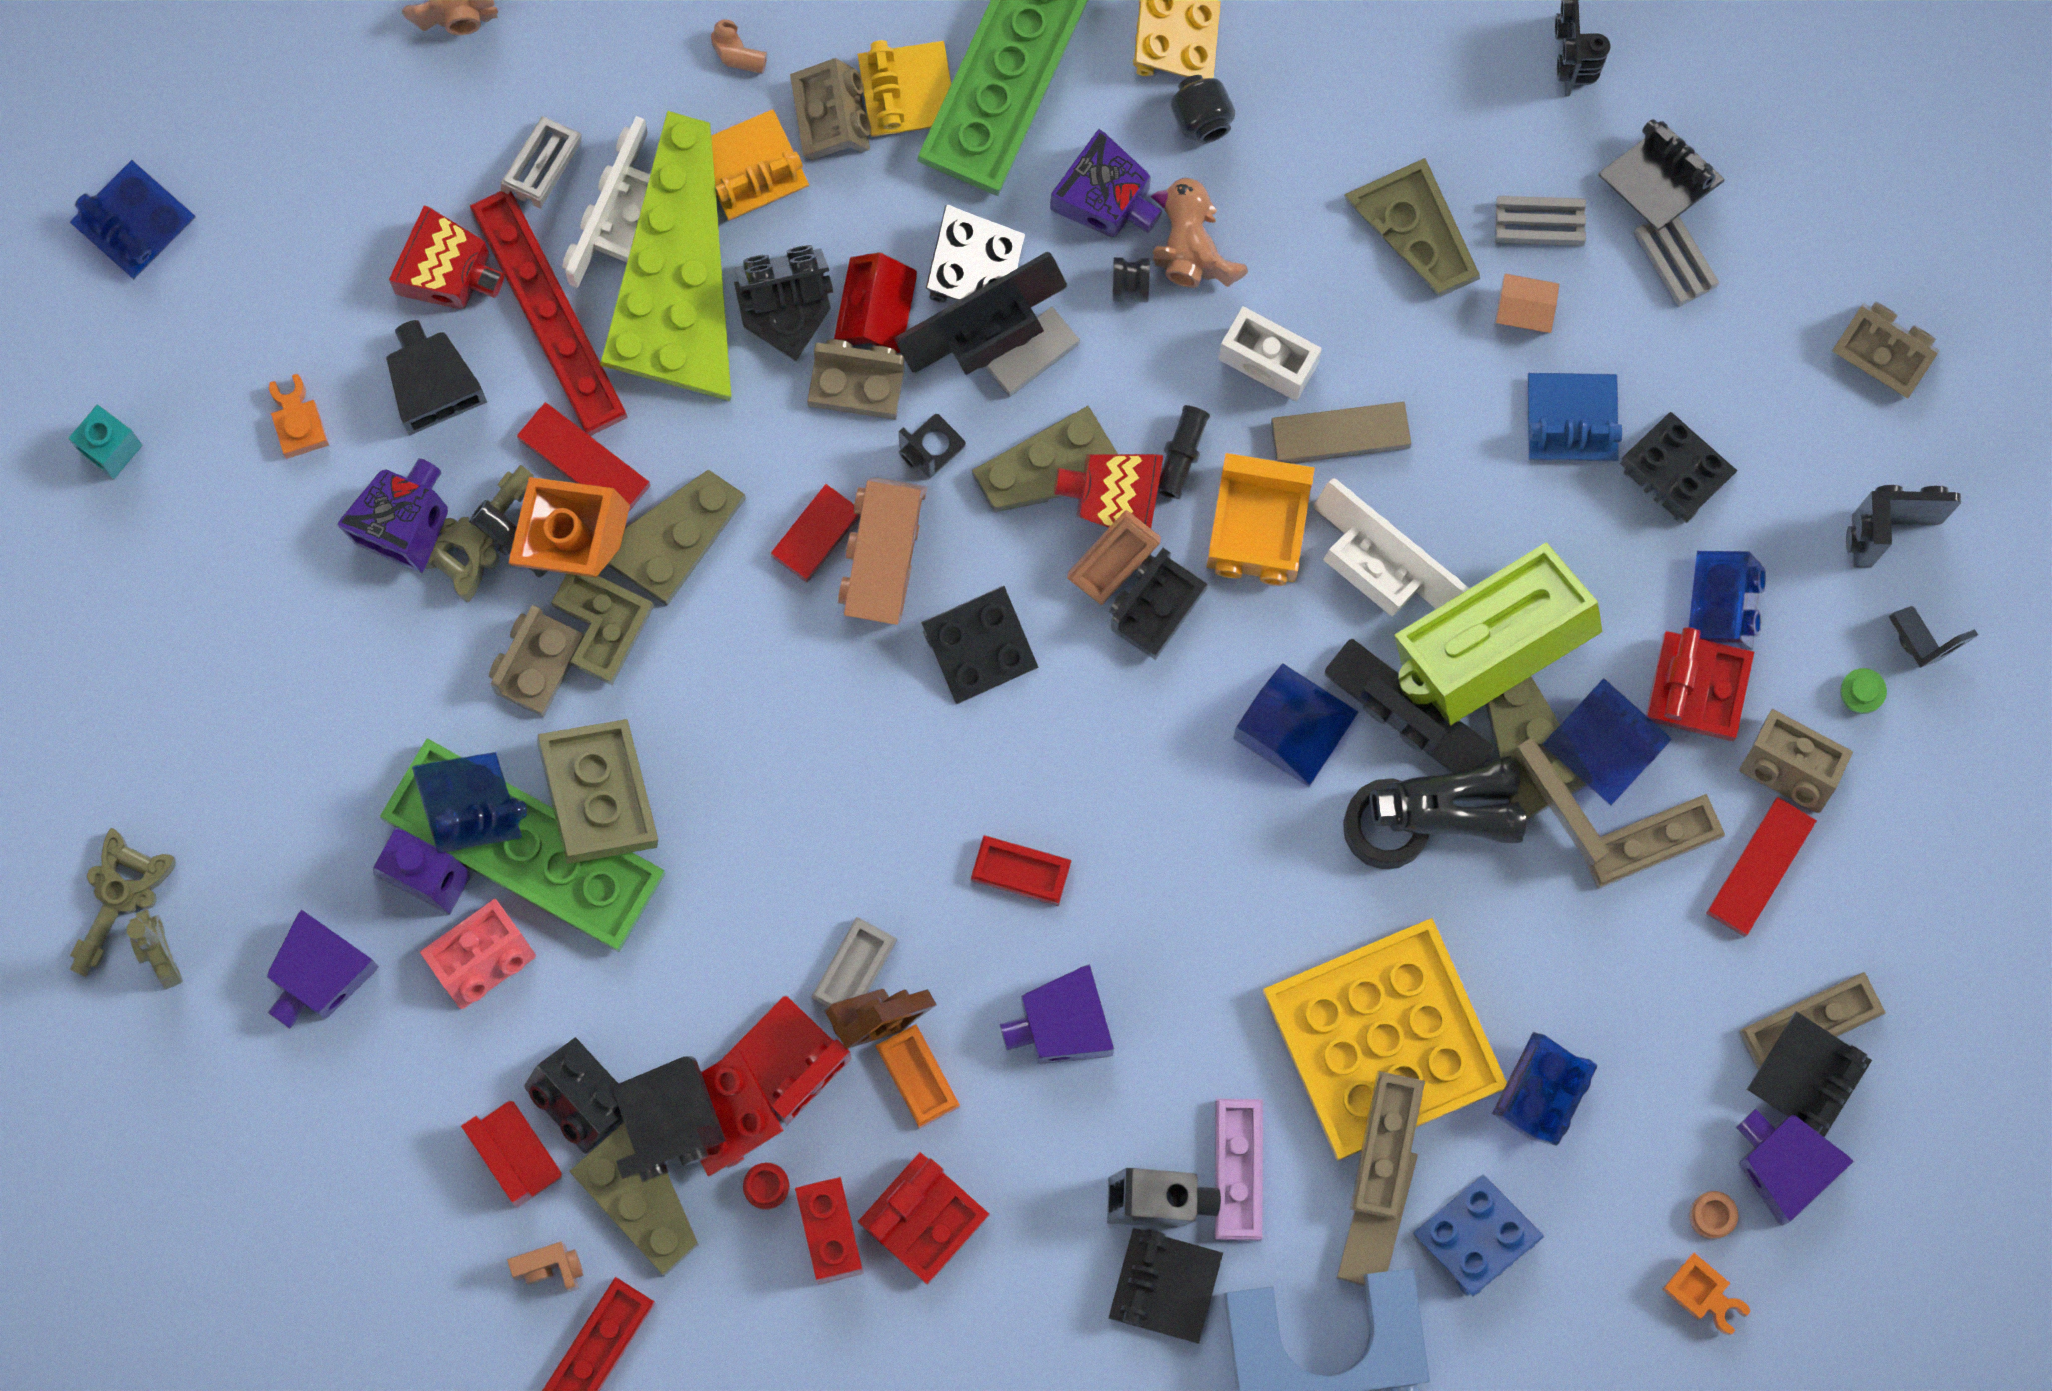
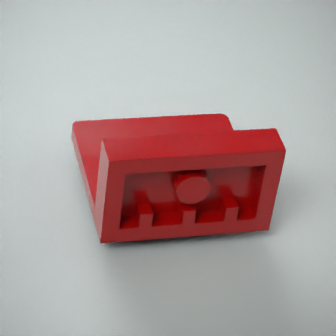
(791, 1058)

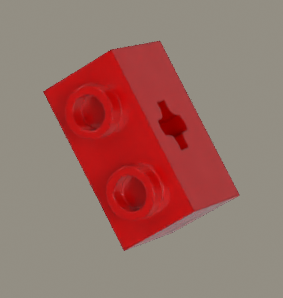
(829, 1230)

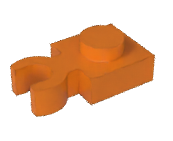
(298, 423)
(1700, 1290)

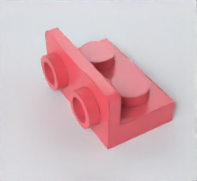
(478, 954)

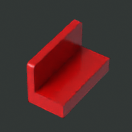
(875, 300)
(513, 1153)

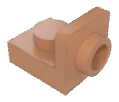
(538, 1265)

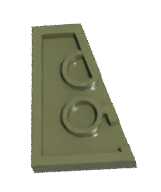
(1418, 225)
(1029, 470)
(675, 535)
(1514, 719)
(644, 1211)

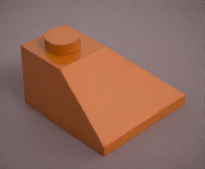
(568, 527)

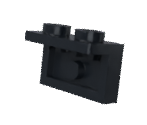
(1156, 603)
(575, 1094)

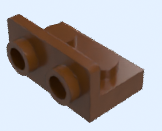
(877, 1015)

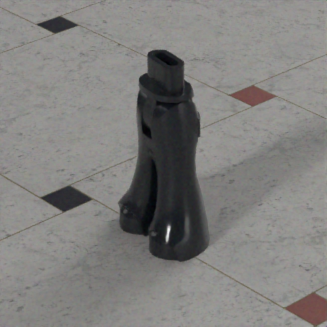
(1427, 804)

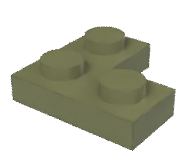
(614, 621)

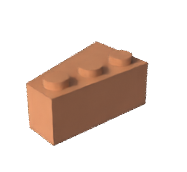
(882, 550)

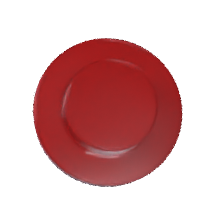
(766, 1186)

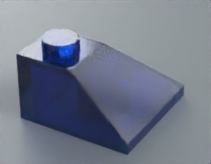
(1294, 724)

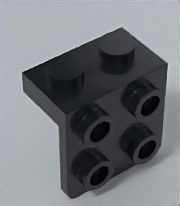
(1888, 505)
(667, 1119)

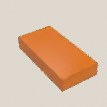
(917, 1076)

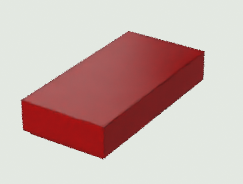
(815, 533)
(1021, 870)

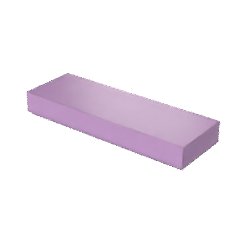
(1239, 1168)

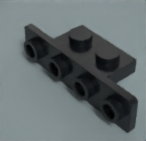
(986, 320)
(1419, 724)

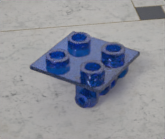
(131, 219)
(1607, 741)
(468, 802)

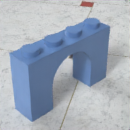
(1391, 1358)

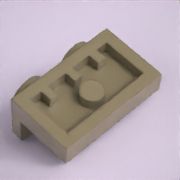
(830, 109)
(1886, 348)
(856, 379)
(534, 661)
(1796, 761)

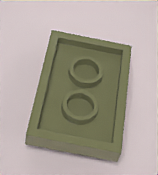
(597, 791)

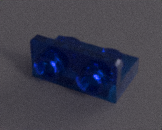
(1727, 597)
(1544, 1090)

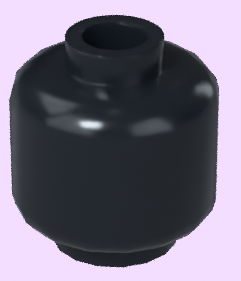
(1203, 109)

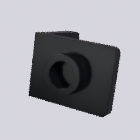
(918, 457)
(1918, 640)

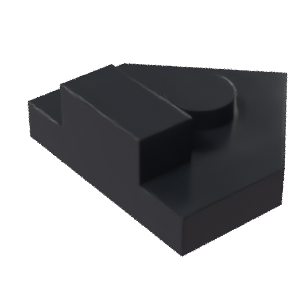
(788, 327)

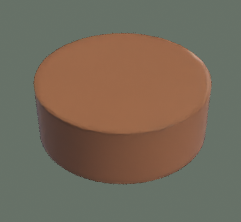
(1713, 1215)

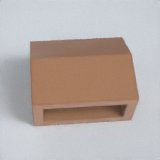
(1527, 303)

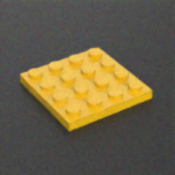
(1390, 1012)

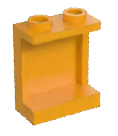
(1260, 519)

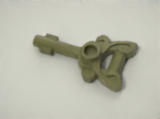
(475, 542)
(118, 894)
(150, 945)

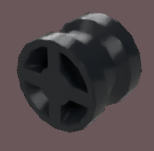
(1131, 279)

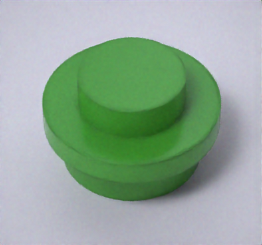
(1863, 690)

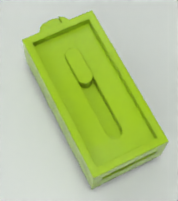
(1496, 634)

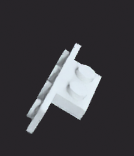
(614, 218)
(1379, 556)

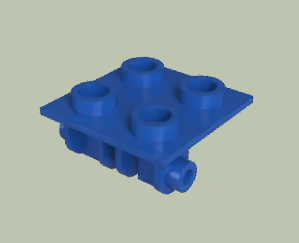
(1573, 417)
(1478, 1235)

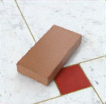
(1113, 557)

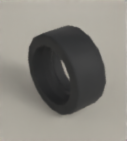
(1362, 848)

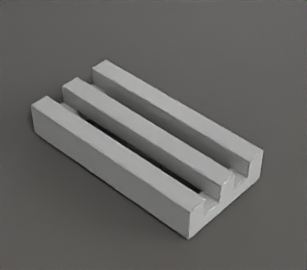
(525, 189)
(1540, 204)
(1709, 280)

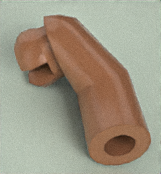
(732, 51)

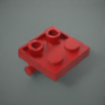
(1699, 685)
(923, 1218)

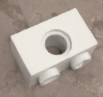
(1269, 353)

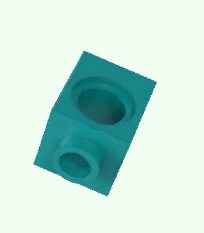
(105, 441)

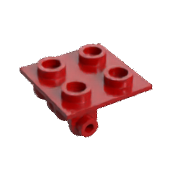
(741, 1111)

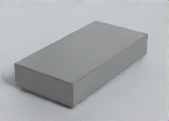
(1028, 361)
(855, 964)

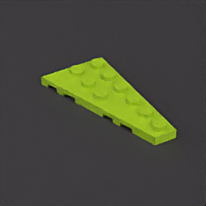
(671, 292)

